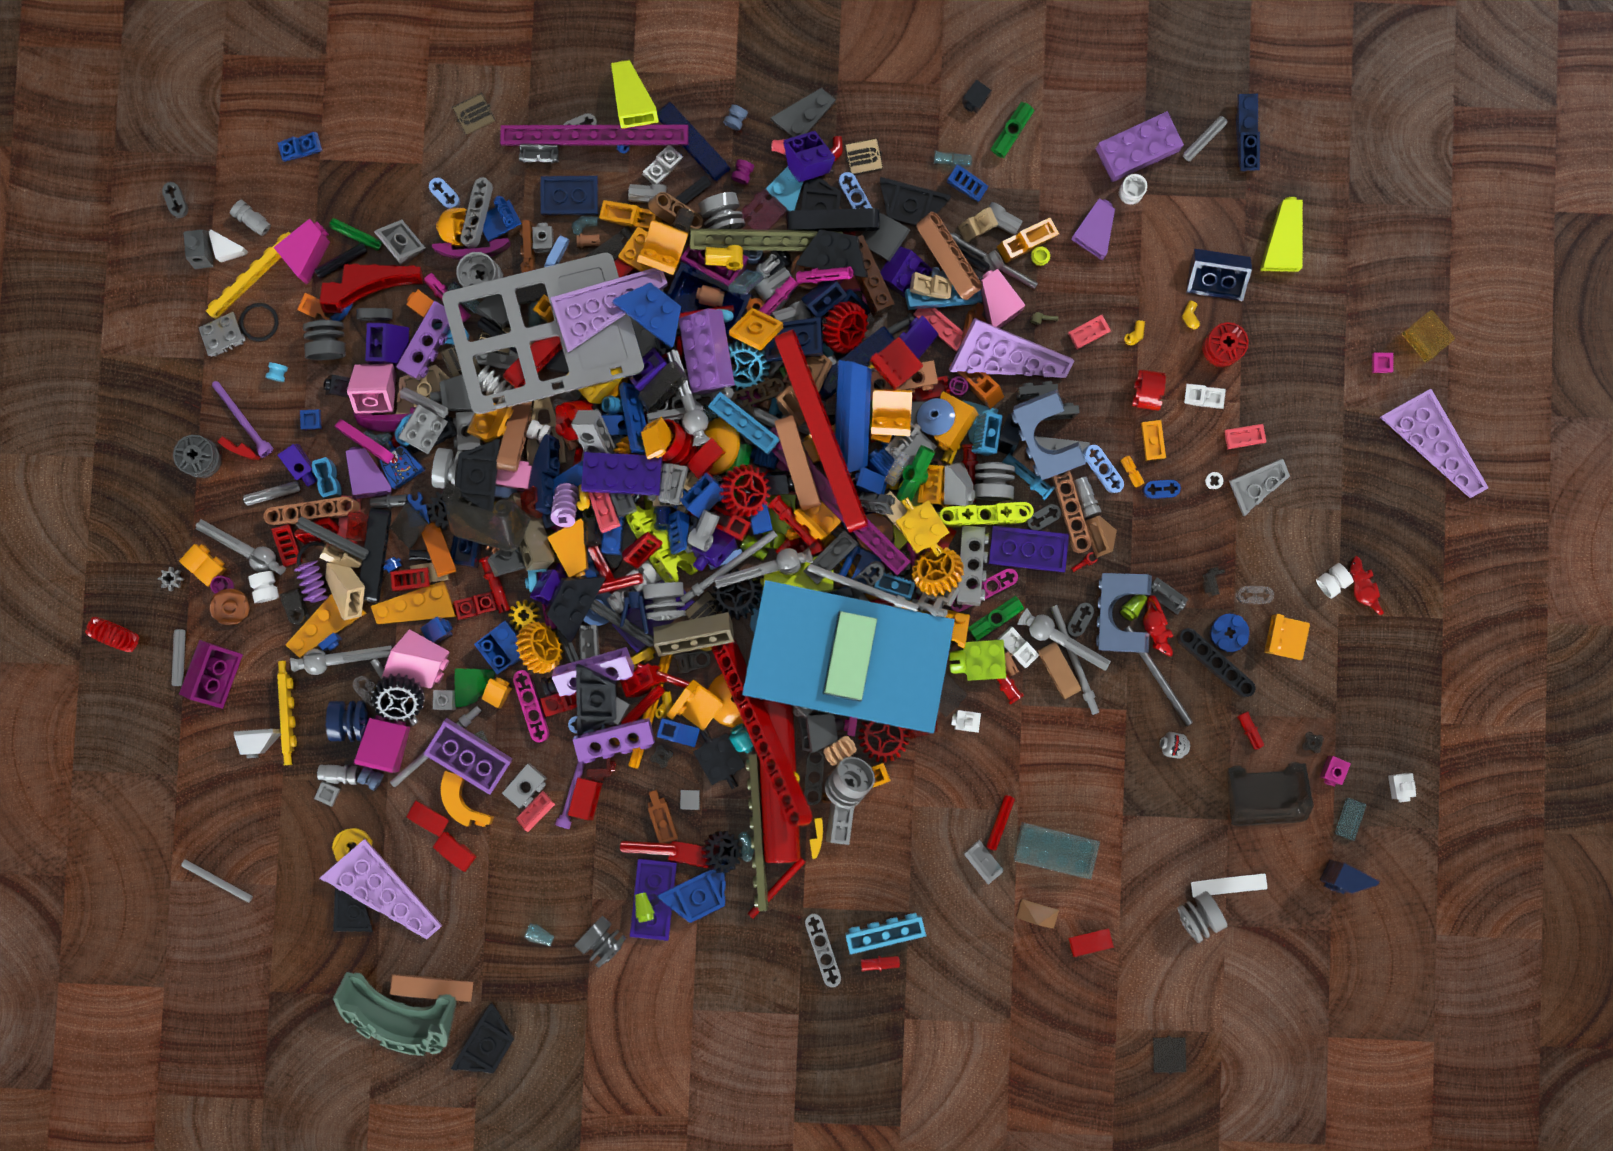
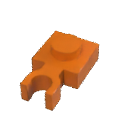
(311, 306)

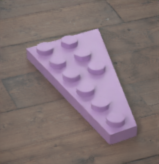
(591, 308)
(1001, 352)
(1434, 437)
(375, 884)

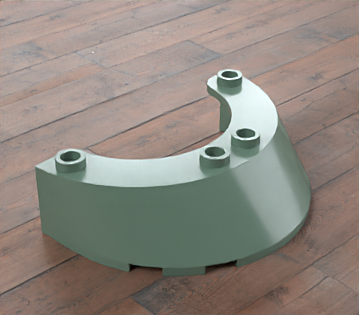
(393, 1023)

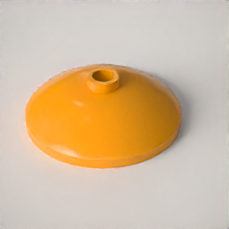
(729, 441)
(728, 713)

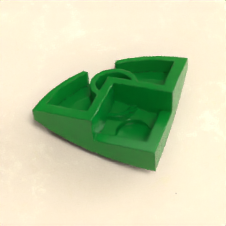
(470, 685)

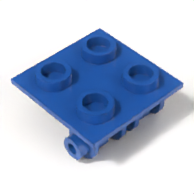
(500, 219)

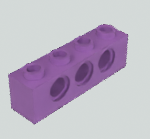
(426, 330)
(619, 659)
(587, 754)

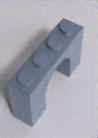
(1047, 462)
(1112, 588)

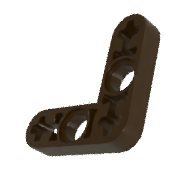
(747, 406)

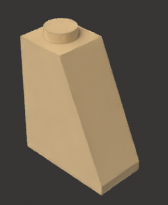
(346, 590)

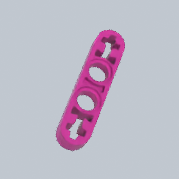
(364, 441)
(989, 593)
(533, 705)

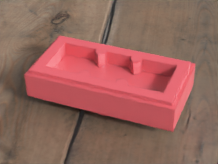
(1089, 332)
(1245, 436)
(535, 811)

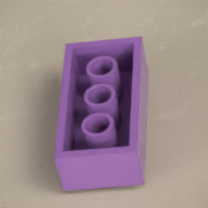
(1139, 146)
(706, 351)
(468, 756)

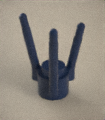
(636, 600)

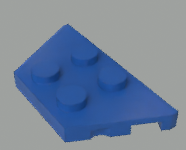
(652, 310)
(697, 895)

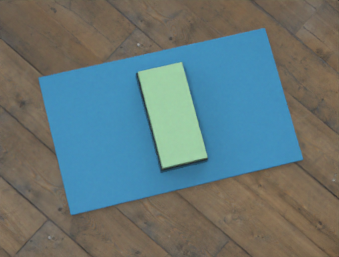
(848, 657)

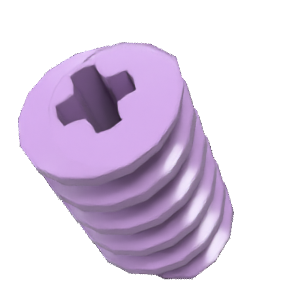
(564, 505)

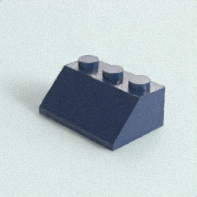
(1219, 274)
(1344, 878)

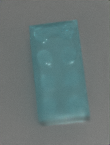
(1056, 850)

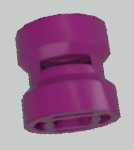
(742, 172)
(956, 389)
(218, 584)

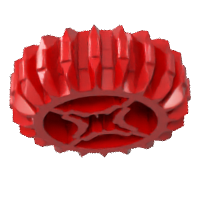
(845, 327)
(749, 475)
(112, 634)
(900, 741)

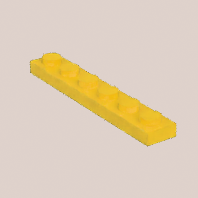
(245, 280)

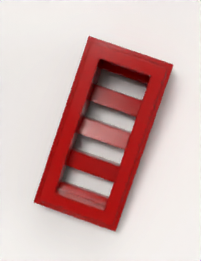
(278, 540)
(637, 561)
(395, 579)

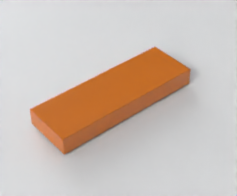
(438, 550)

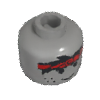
(1175, 745)

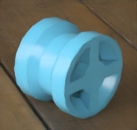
(276, 372)

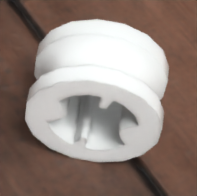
(1208, 480)

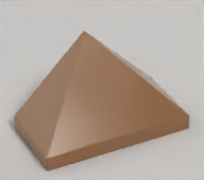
(789, 405)
(1101, 535)
(1037, 914)

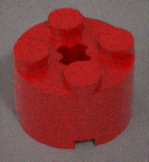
(1149, 389)
(565, 414)

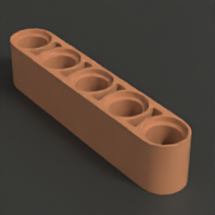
(949, 256)
(514, 437)
(797, 462)
(302, 510)
(1068, 517)

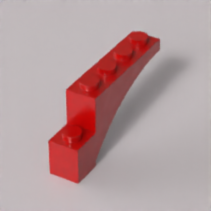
(363, 280)
(730, 523)

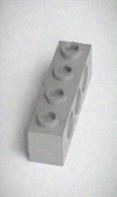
(592, 432)
(972, 535)

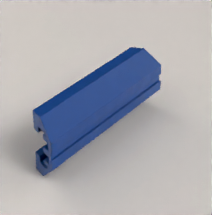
(853, 412)

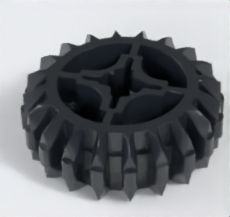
(753, 597)
(399, 691)

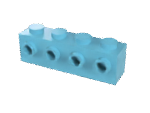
(885, 934)

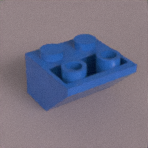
(499, 647)

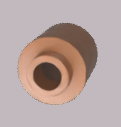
(710, 296)

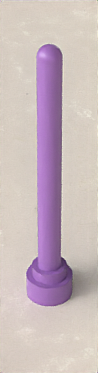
(263, 448)
(564, 819)

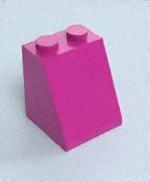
(304, 249)
(383, 744)

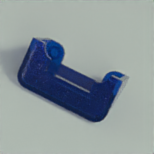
(685, 287)

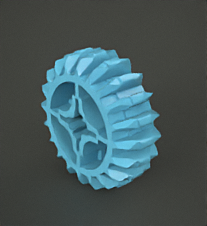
(749, 372)

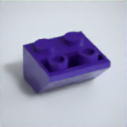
(808, 156)
(899, 270)
(920, 336)
(385, 343)

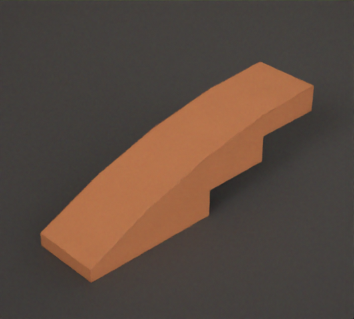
(430, 987)

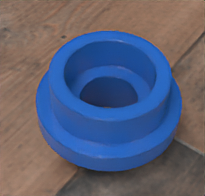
(392, 564)

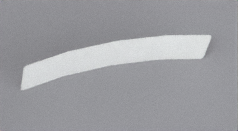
(1230, 885)

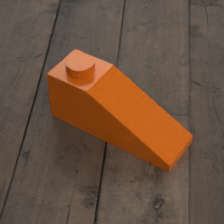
(983, 387)

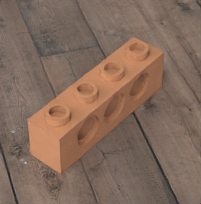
(927, 374)

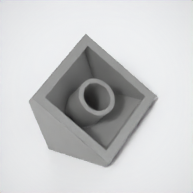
(400, 241)

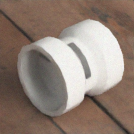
(537, 430)

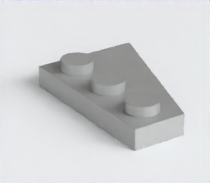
(1257, 484)

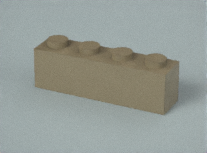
(535, 544)
(693, 634)

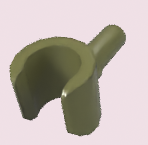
(1038, 317)

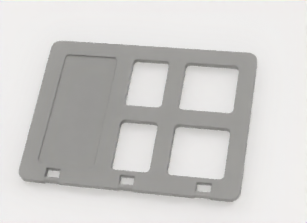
(587, 363)

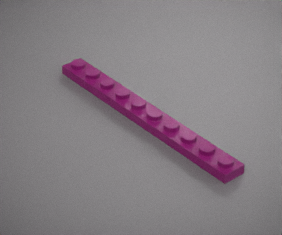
(594, 135)
(869, 535)

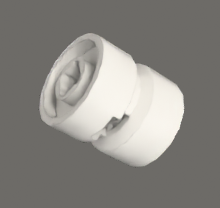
(1133, 189)
(649, 575)
(1336, 579)
(263, 587)

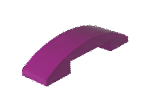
(496, 247)
(380, 423)

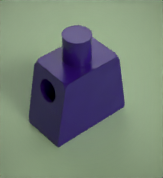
(292, 458)
(720, 550)
(548, 584)

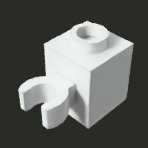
(966, 721)
(1402, 786)

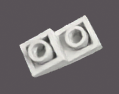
(663, 165)

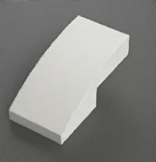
(1205, 396)
(1018, 647)

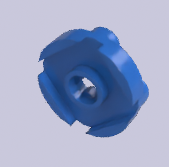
(1238, 639)

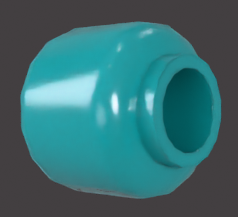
(740, 739)

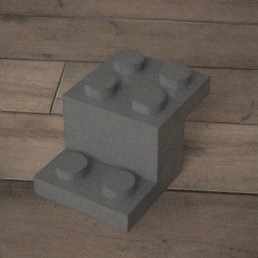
(1029, 391)

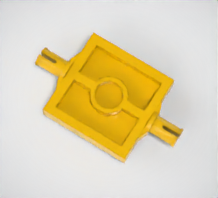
(922, 526)

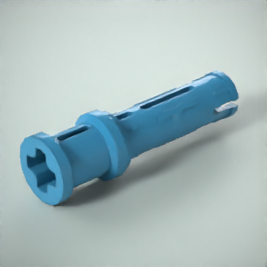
(1034, 481)

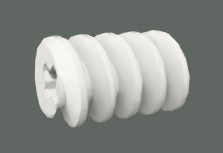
(491, 384)

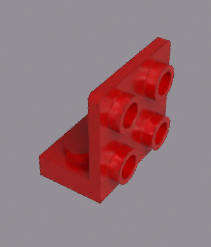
(896, 363)

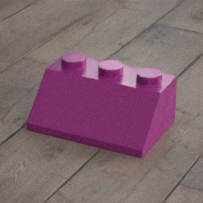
(696, 259)
(210, 674)

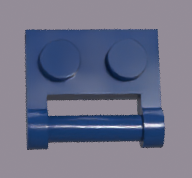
(865, 560)

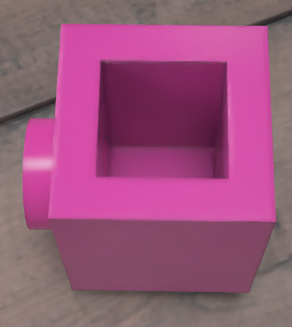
(1334, 771)

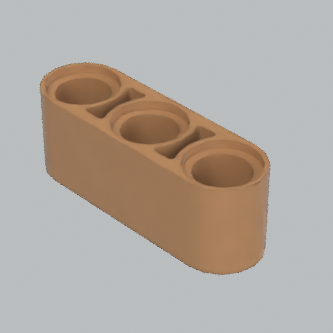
(667, 208)
(1059, 670)

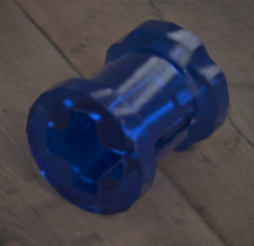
(662, 518)

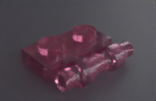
(768, 215)

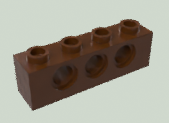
(873, 287)

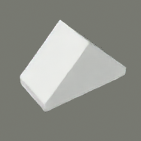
(224, 248)

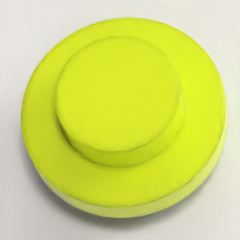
(1040, 256)

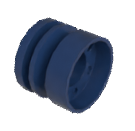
(346, 720)

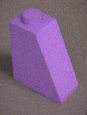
(1096, 229)
(364, 475)

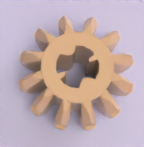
(839, 750)

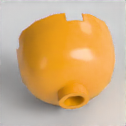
(451, 225)

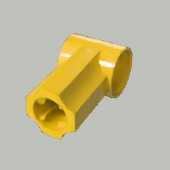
(730, 257)

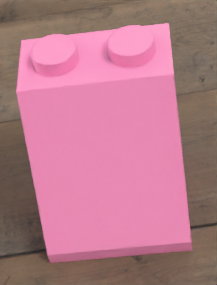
(999, 299)
(372, 388)
(417, 659)

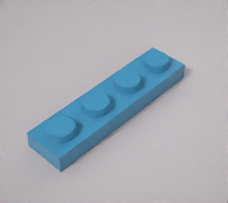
(917, 301)
(743, 423)

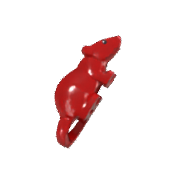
(1364, 590)
(1154, 624)

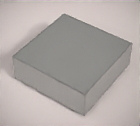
(327, 793)

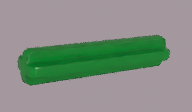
(355, 234)

